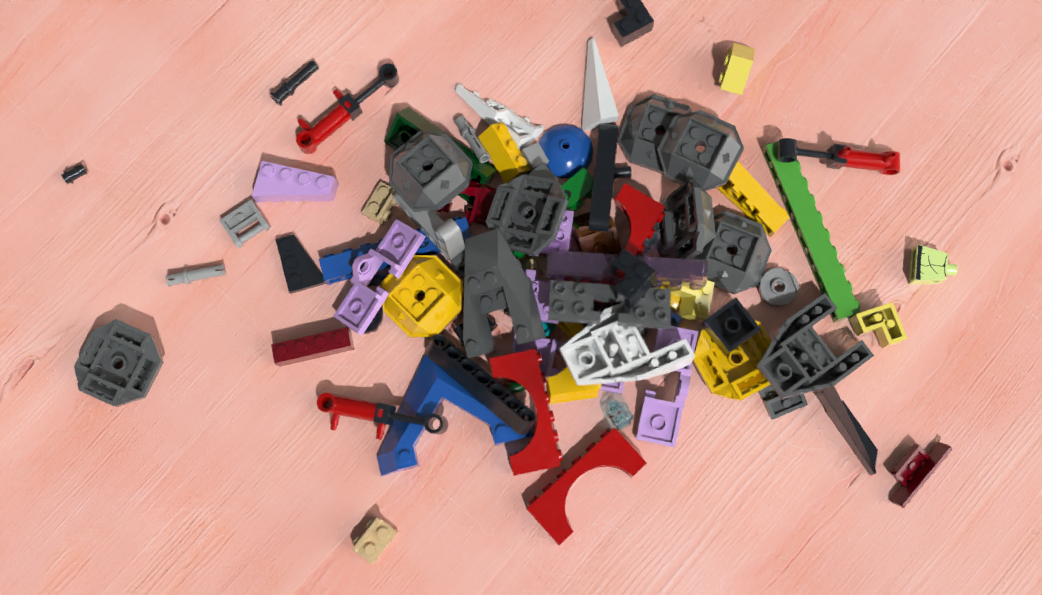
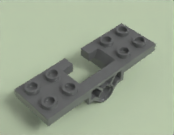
(575, 304)

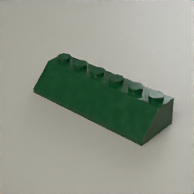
(409, 123)

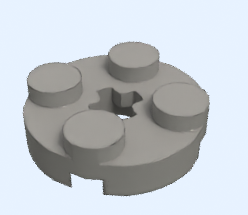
(772, 296)

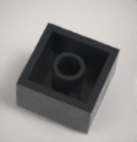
(730, 326)

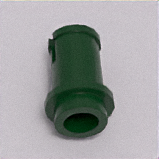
(514, 387)

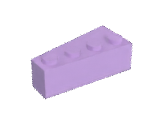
(286, 183)

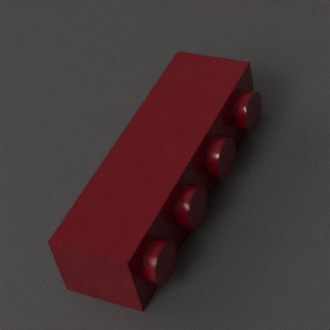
(312, 347)

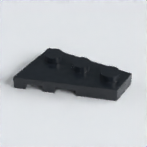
(297, 265)

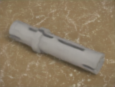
(469, 135)
(195, 275)

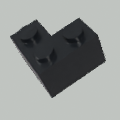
(634, 24)
(635, 278)

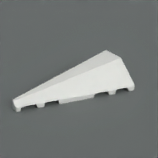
(598, 98)
(492, 112)

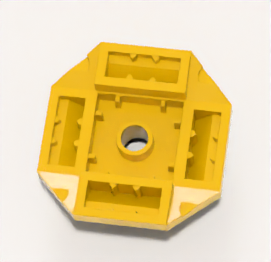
(442, 296)
(728, 378)

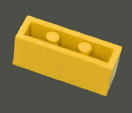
(504, 152)

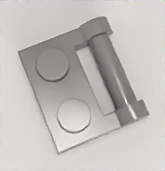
(240, 219)

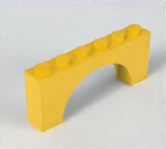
(563, 386)

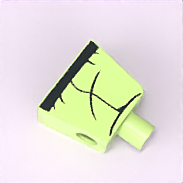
(929, 266)

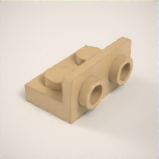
(380, 204)
(374, 540)

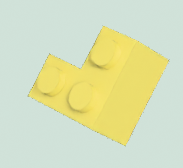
(738, 63)
(694, 303)
(883, 321)

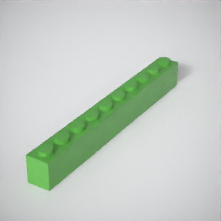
(812, 234)

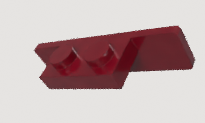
(915, 470)

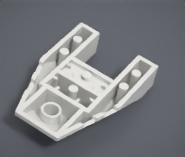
(619, 355)

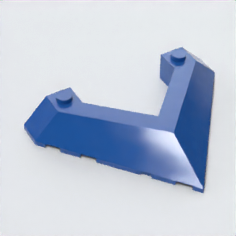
(423, 398)

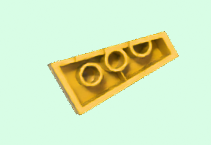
(754, 200)

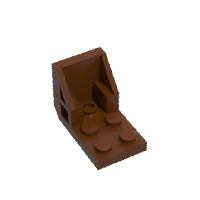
(595, 241)

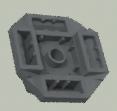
(638, 132)
(713, 165)
(431, 188)
(519, 200)
(686, 222)
(751, 249)
(98, 363)

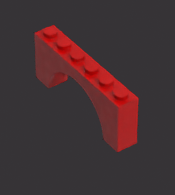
(642, 216)
(541, 450)
(609, 452)

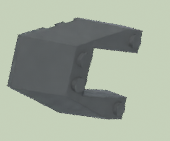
(494, 283)
(801, 360)

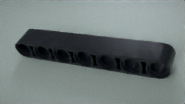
(603, 178)
(480, 384)

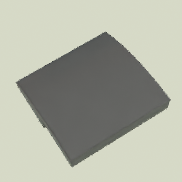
(778, 407)

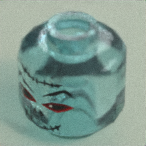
(618, 415)

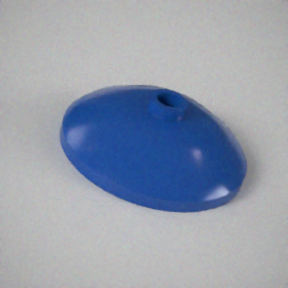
(566, 162)

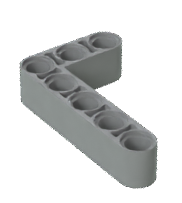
(443, 235)

